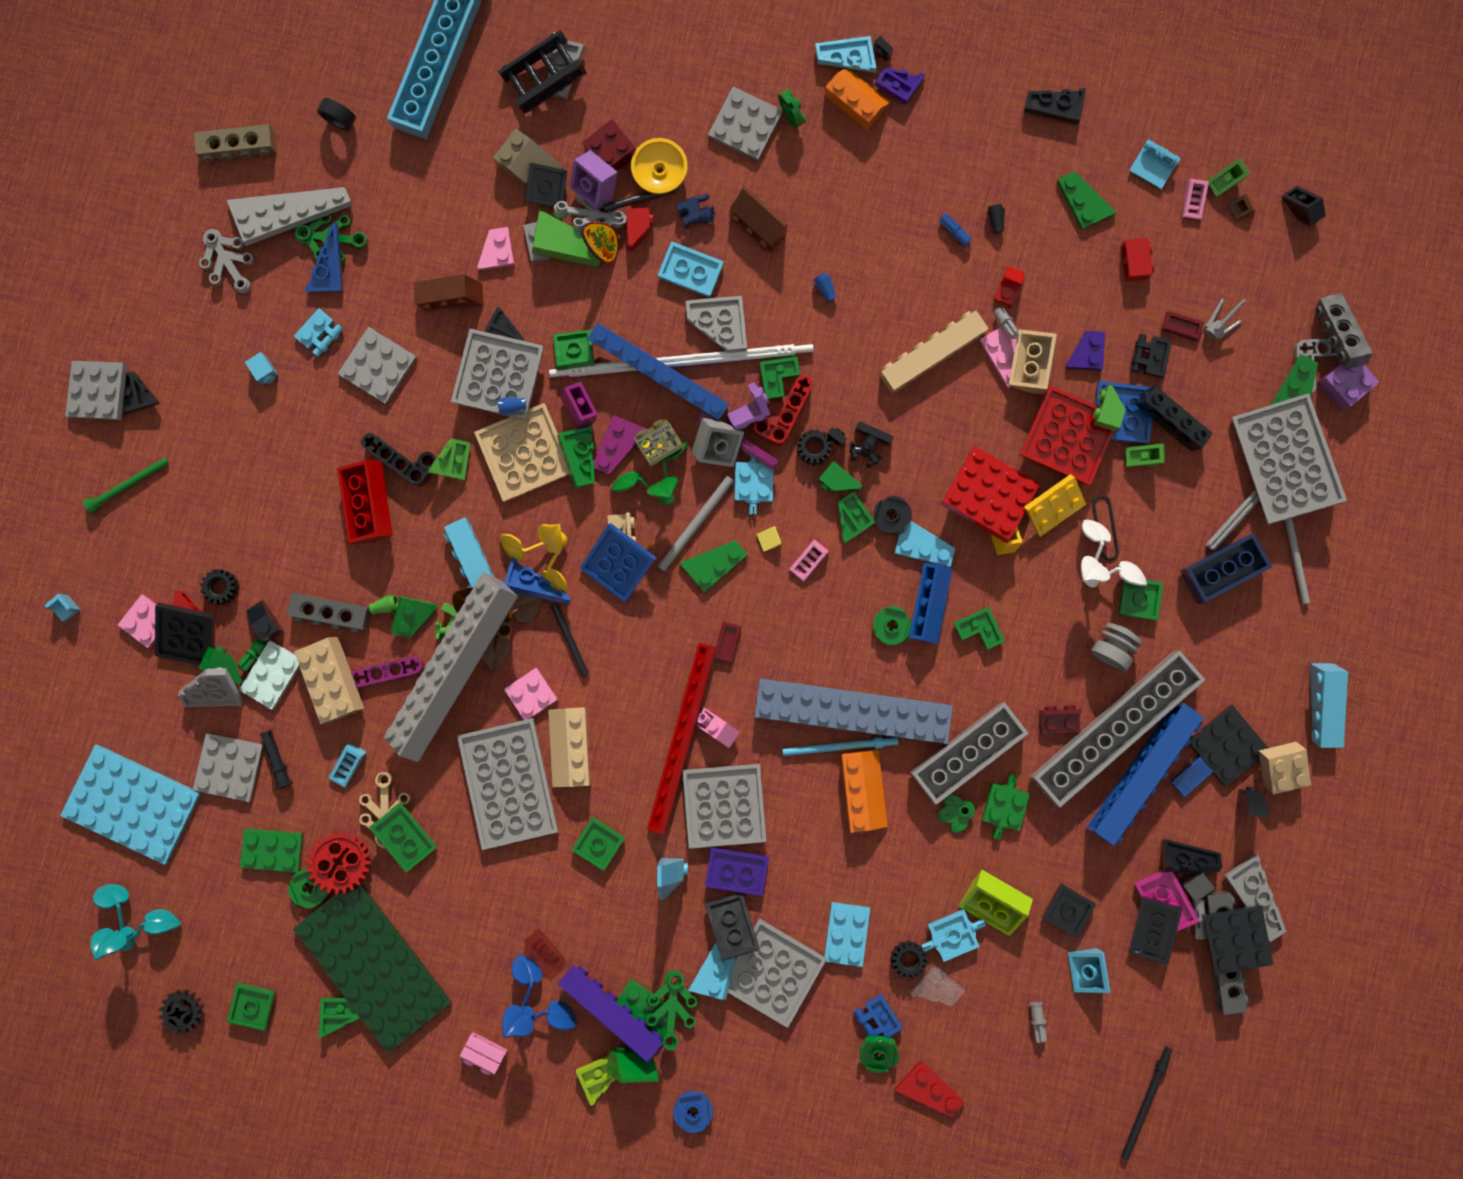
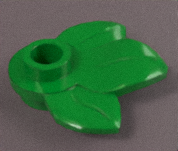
(953, 813)

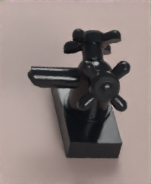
(869, 443)

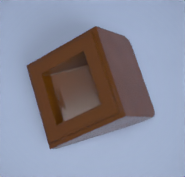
(1241, 207)

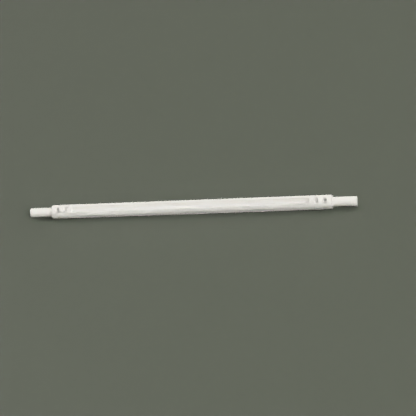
(686, 360)

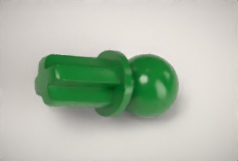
(257, 647)

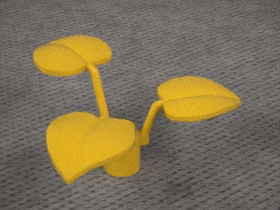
(554, 542)

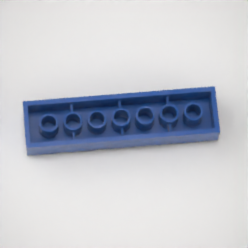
(1144, 774)

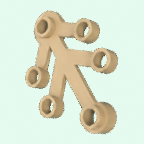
(384, 799)

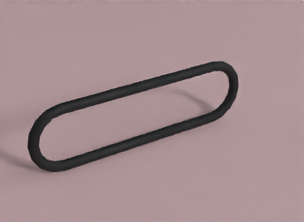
(1113, 525)

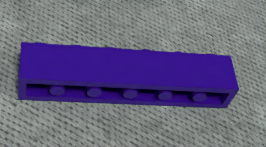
(611, 1014)

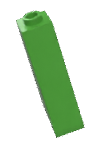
(561, 241)

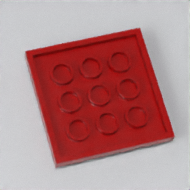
(1065, 436)
(990, 494)

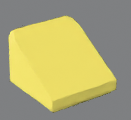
(769, 539)

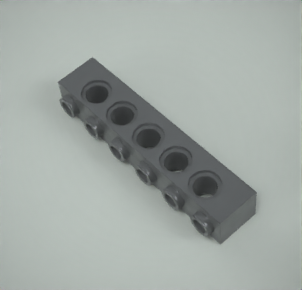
(1222, 983)

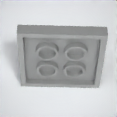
(745, 123)
(377, 365)
(96, 390)
(228, 767)

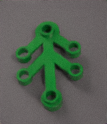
(312, 234)
(671, 1006)

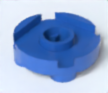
(684, 1119)

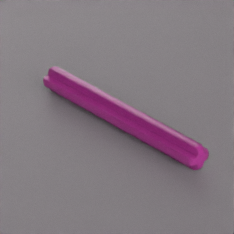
(750, 448)

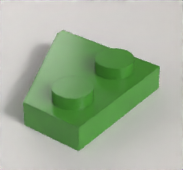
(452, 460)

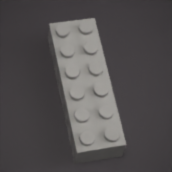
(969, 753)

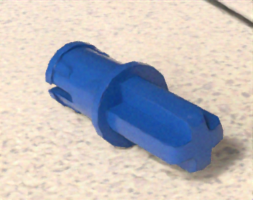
(955, 229)

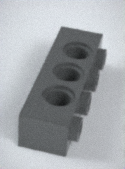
(1343, 331)
(298, 610)

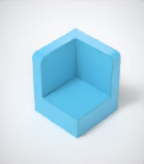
(63, 606)

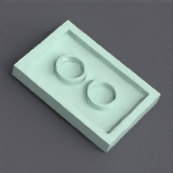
(270, 675)

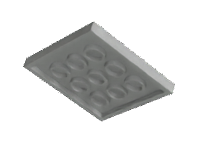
(496, 369)
(724, 806)
(776, 975)

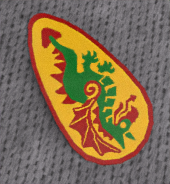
(601, 241)

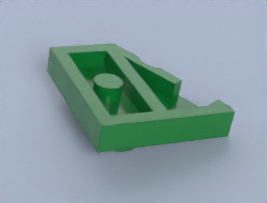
(410, 616)
(335, 1014)

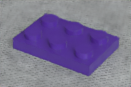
(737, 871)

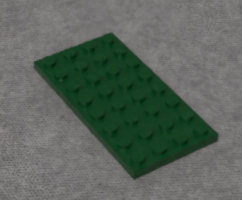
(372, 966)

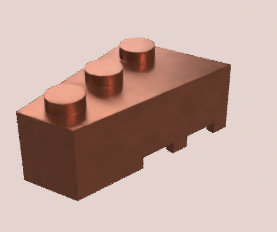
(448, 292)

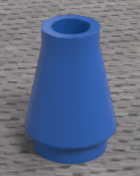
(825, 286)
(511, 405)

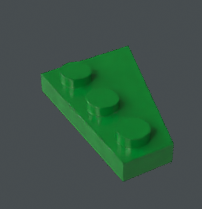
(714, 564)

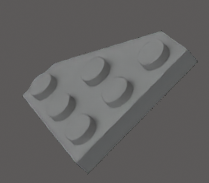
(720, 321)
(211, 689)

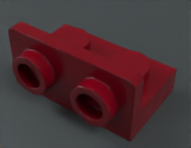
(1060, 721)

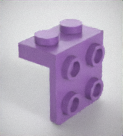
(751, 412)

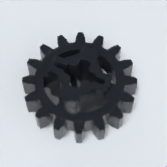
(180, 1021)

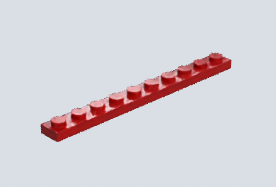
(681, 738)

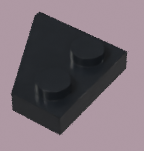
(502, 326)

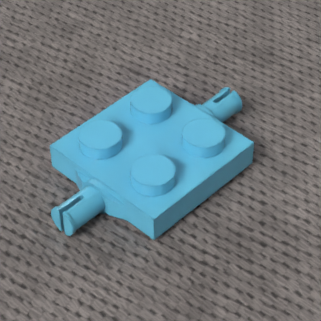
(753, 483)
(953, 935)

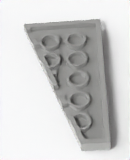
(273, 214)

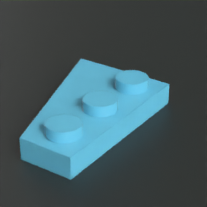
(847, 53)

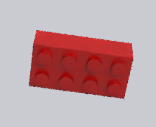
(364, 502)

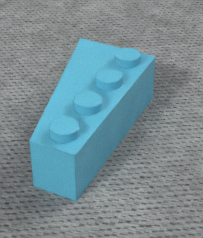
(1328, 704)

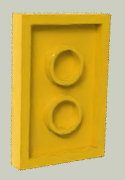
(1055, 505)

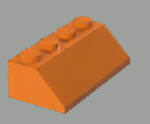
(863, 791)

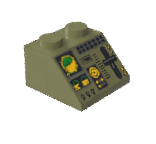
(658, 442)

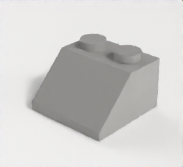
(717, 443)

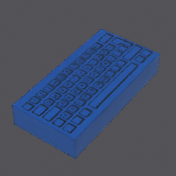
(1191, 776)

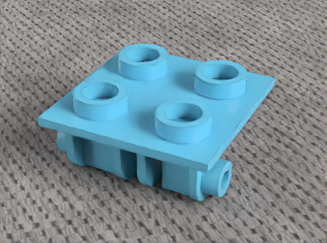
(1154, 164)

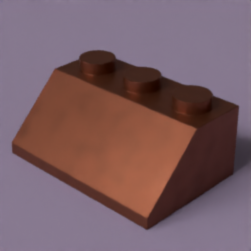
(758, 219)

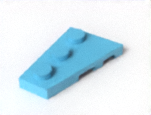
(924, 546)
(713, 976)

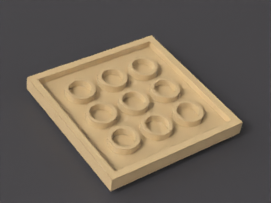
(523, 453)

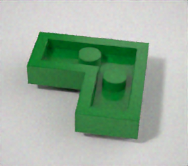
(773, 373)
(982, 623)

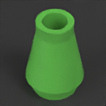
(385, 605)

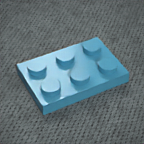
(690, 269)
(847, 934)

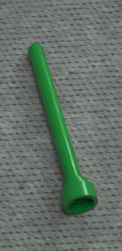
(93, 504)

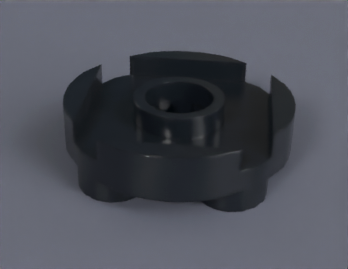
(898, 524)

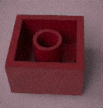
(610, 145)

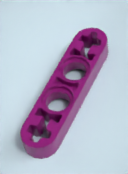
(386, 671)

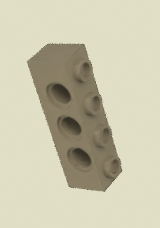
(207, 140)

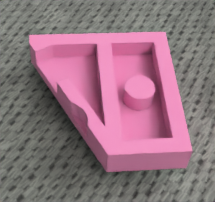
(497, 250)

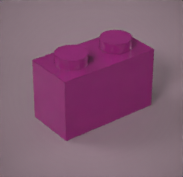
(578, 405)

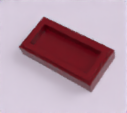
(1182, 326)
(727, 642)

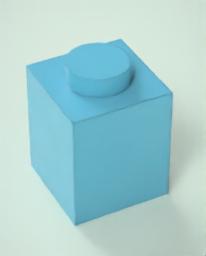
(261, 368)

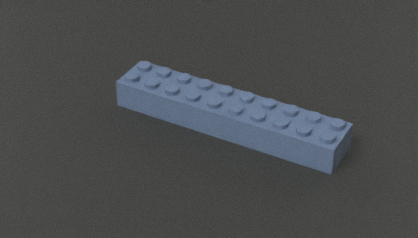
(853, 711)

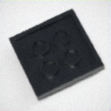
(183, 633)
(1228, 745)
(1237, 939)

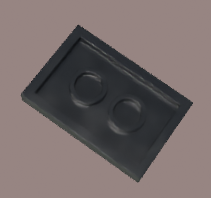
(732, 927)
(1155, 930)

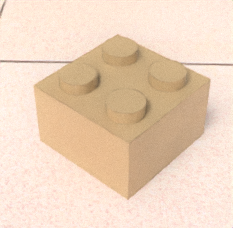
(1285, 767)

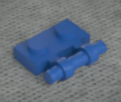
(883, 1016)

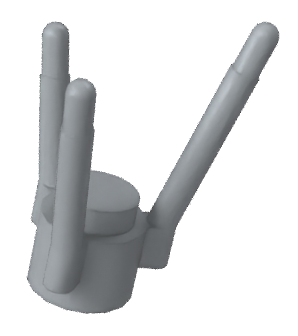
(1215, 330)

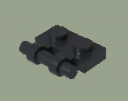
(1157, 357)

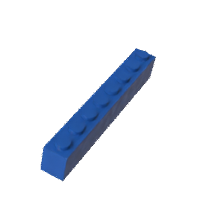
(657, 371)

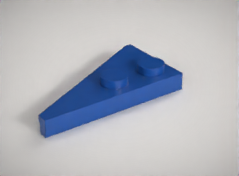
(328, 269)
(527, 582)

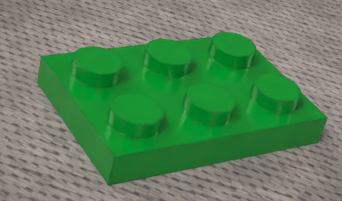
(402, 837)
(271, 850)
(635, 997)

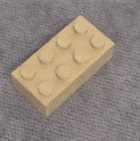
(329, 680)

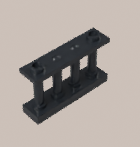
(552, 85)

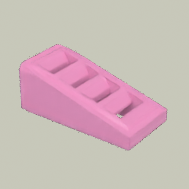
(1203, 185)
(820, 548)

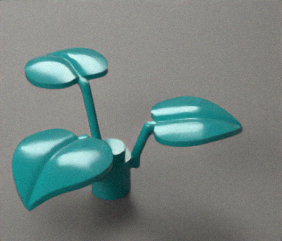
(109, 942)

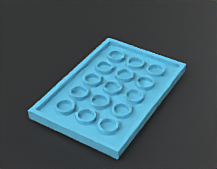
(130, 804)

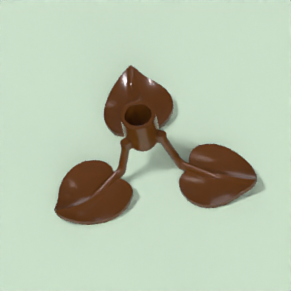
(524, 610)

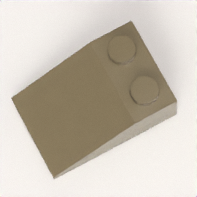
(518, 153)

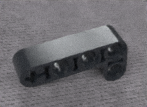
(396, 458)

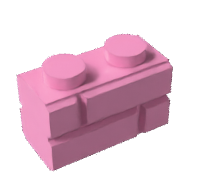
(483, 1054)

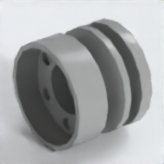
(1118, 644)

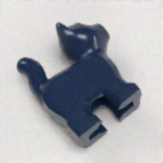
(692, 208)

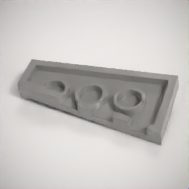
(1252, 889)

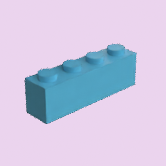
(467, 550)

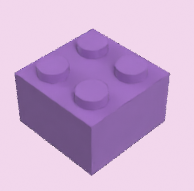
(593, 179)
(1347, 385)

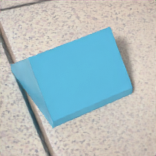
(1089, 971)

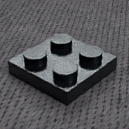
(545, 185)
(1068, 910)

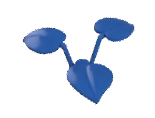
(519, 1019)

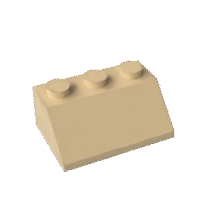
(1033, 361)

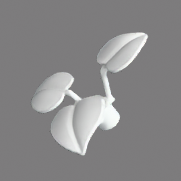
(1094, 572)

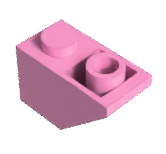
(716, 727)

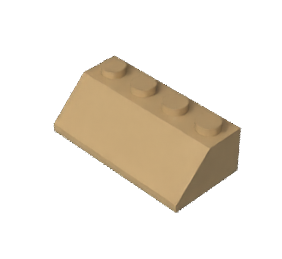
(569, 747)

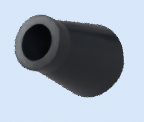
(996, 216)

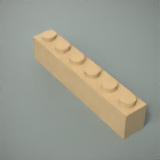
(934, 351)

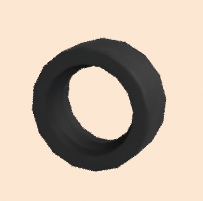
(336, 114)

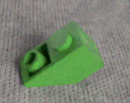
(1110, 410)

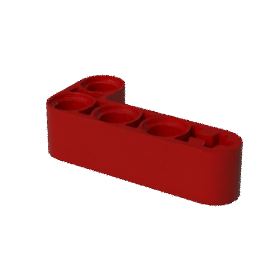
(788, 409)

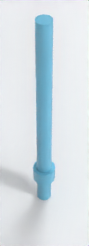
(877, 742)

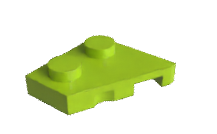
(594, 1079)

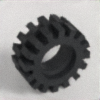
(814, 458)
(211, 578)
(920, 963)

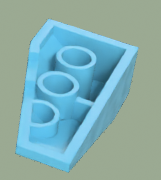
(669, 875)

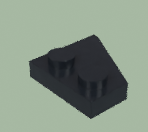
(136, 394)

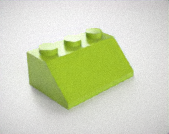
(996, 903)

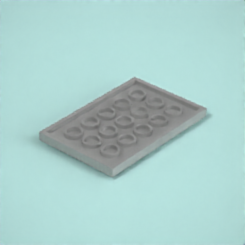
(1288, 459)
(507, 784)

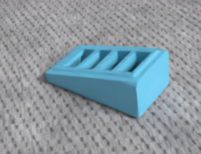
(348, 750)

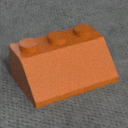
(856, 98)

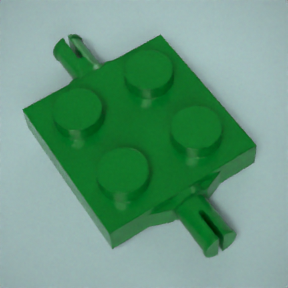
(1005, 806)

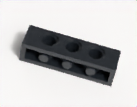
(1173, 418)

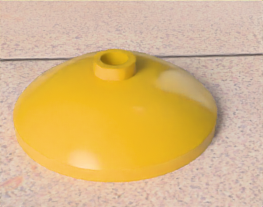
(655, 155)

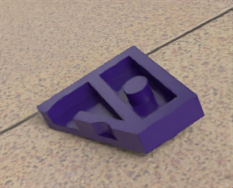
(899, 83)
(1089, 352)

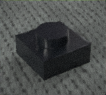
(882, 48)
(837, 436)

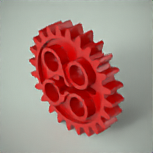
(353, 871)

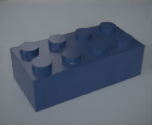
(1225, 568)

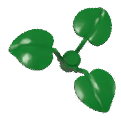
(662, 490)

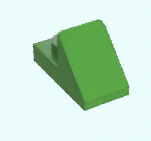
(1228, 177)
(1145, 455)

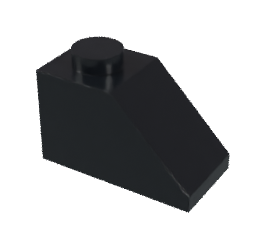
(1305, 205)
(263, 622)
(1252, 802)

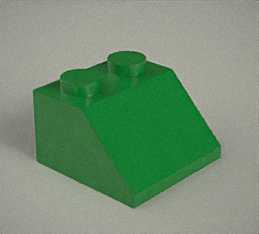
(628, 1066)

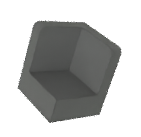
(1197, 885)

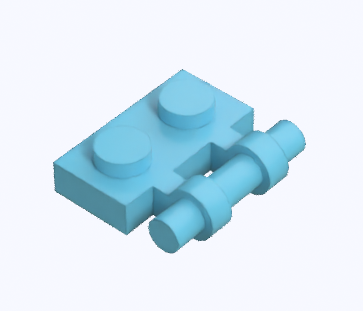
(314, 329)

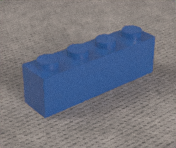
(930, 603)

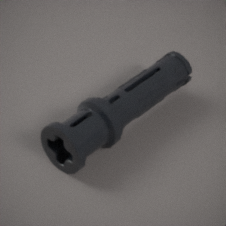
(278, 768)

